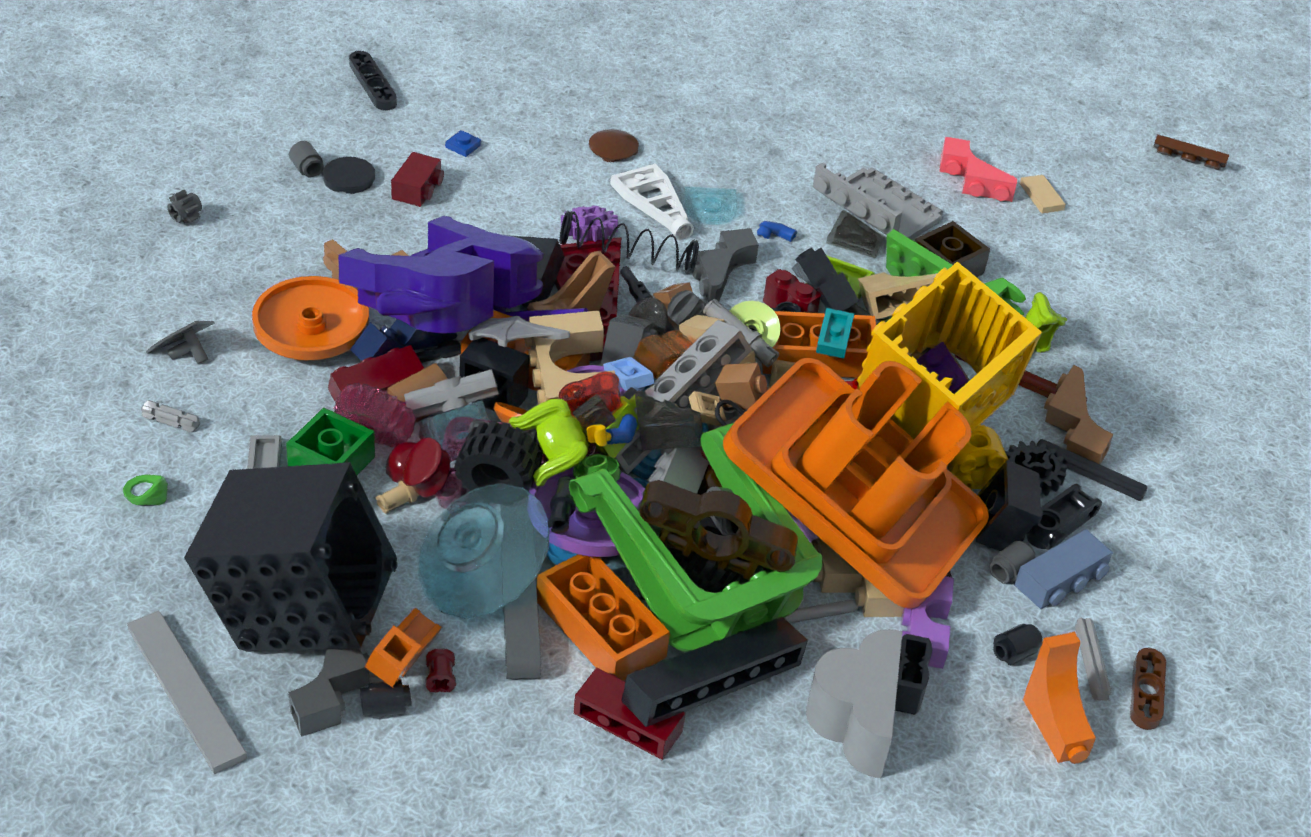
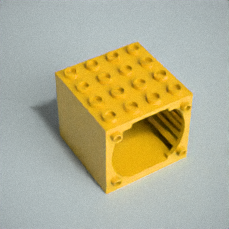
(972, 326)

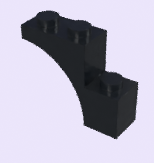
(820, 274)

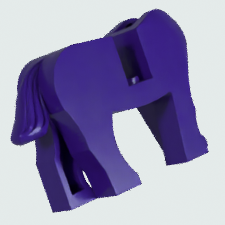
(449, 282)

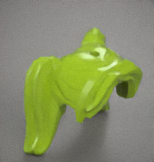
(1045, 320)
(558, 436)

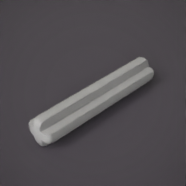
(1093, 659)

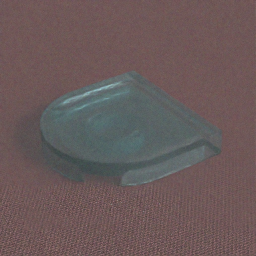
(710, 204)

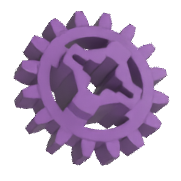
(585, 216)

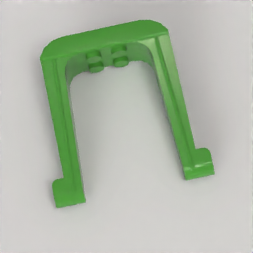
(683, 608)

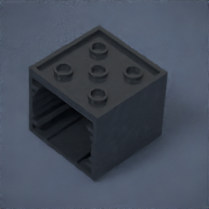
(293, 558)

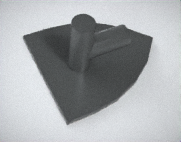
(191, 344)

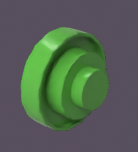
(597, 462)

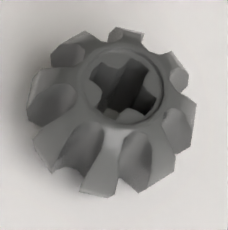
(685, 306)

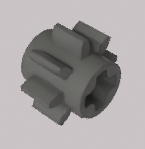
(184, 207)

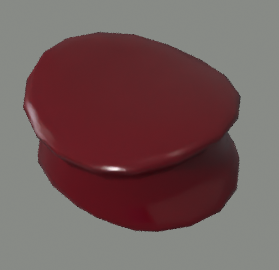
(426, 467)

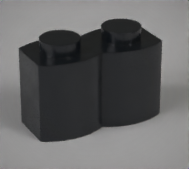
(912, 673)

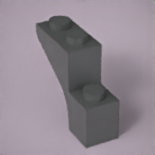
(715, 265)
(321, 700)

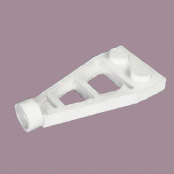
(647, 178)

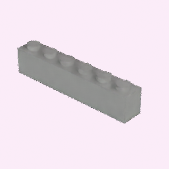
(681, 468)

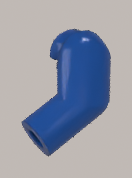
(777, 229)

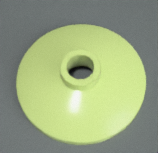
(759, 317)

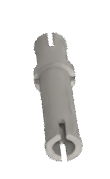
(762, 350)

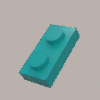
(835, 333)

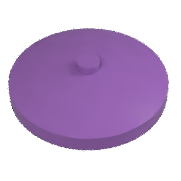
(585, 531)

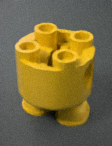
(979, 458)

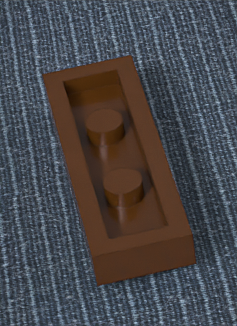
(1190, 152)

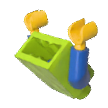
(613, 438)

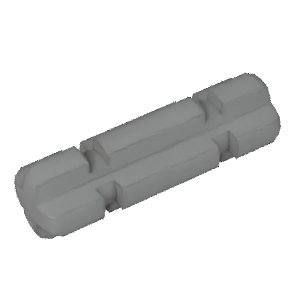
(170, 416)

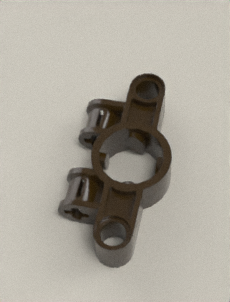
(754, 544)

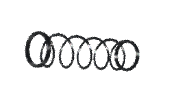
(688, 266)

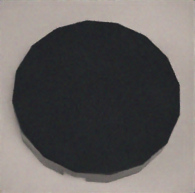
(348, 175)

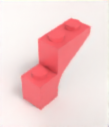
(979, 177)

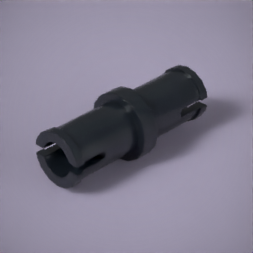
(561, 507)

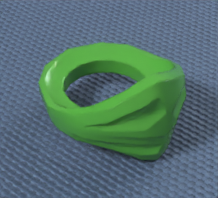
(154, 496)

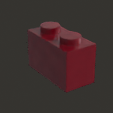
(417, 179)

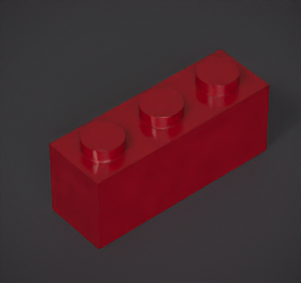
(377, 371)
(601, 705)

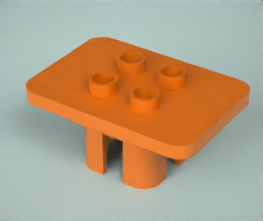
(860, 476)

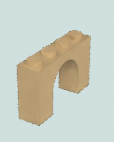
(585, 337)

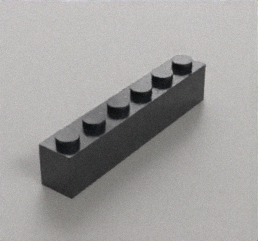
(713, 671)

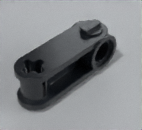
(1062, 517)

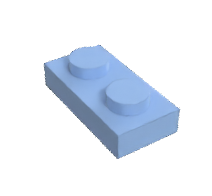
(630, 373)

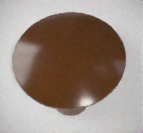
(613, 145)

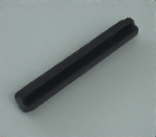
(1098, 472)

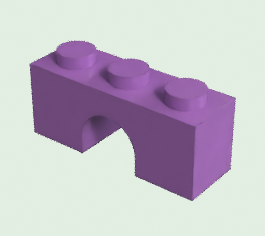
(920, 624)

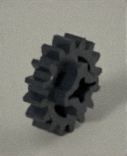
(1043, 461)

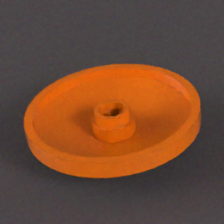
(309, 318)

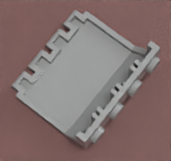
(878, 200)

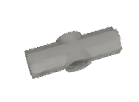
(452, 393)

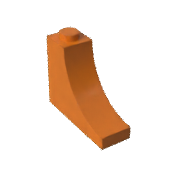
(1056, 700)

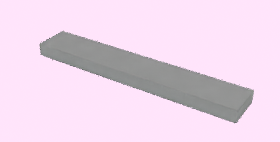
(187, 692)

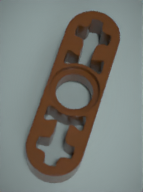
(1156, 680)

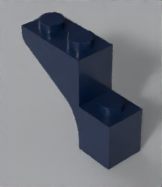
(380, 340)

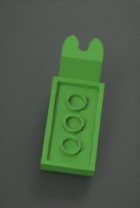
(909, 259)

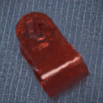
(604, 384)

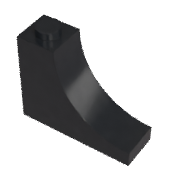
(549, 266)

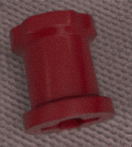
(440, 670)

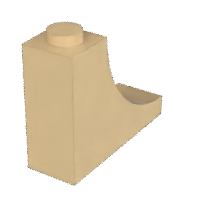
(885, 292)

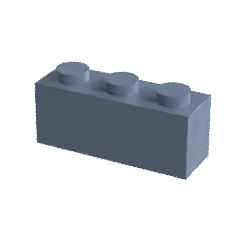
(1064, 569)

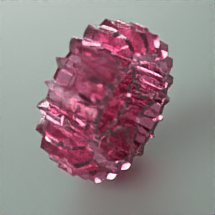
(377, 411)

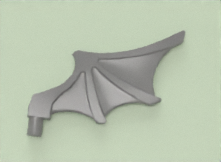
(514, 328)

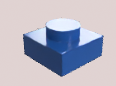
(463, 143)

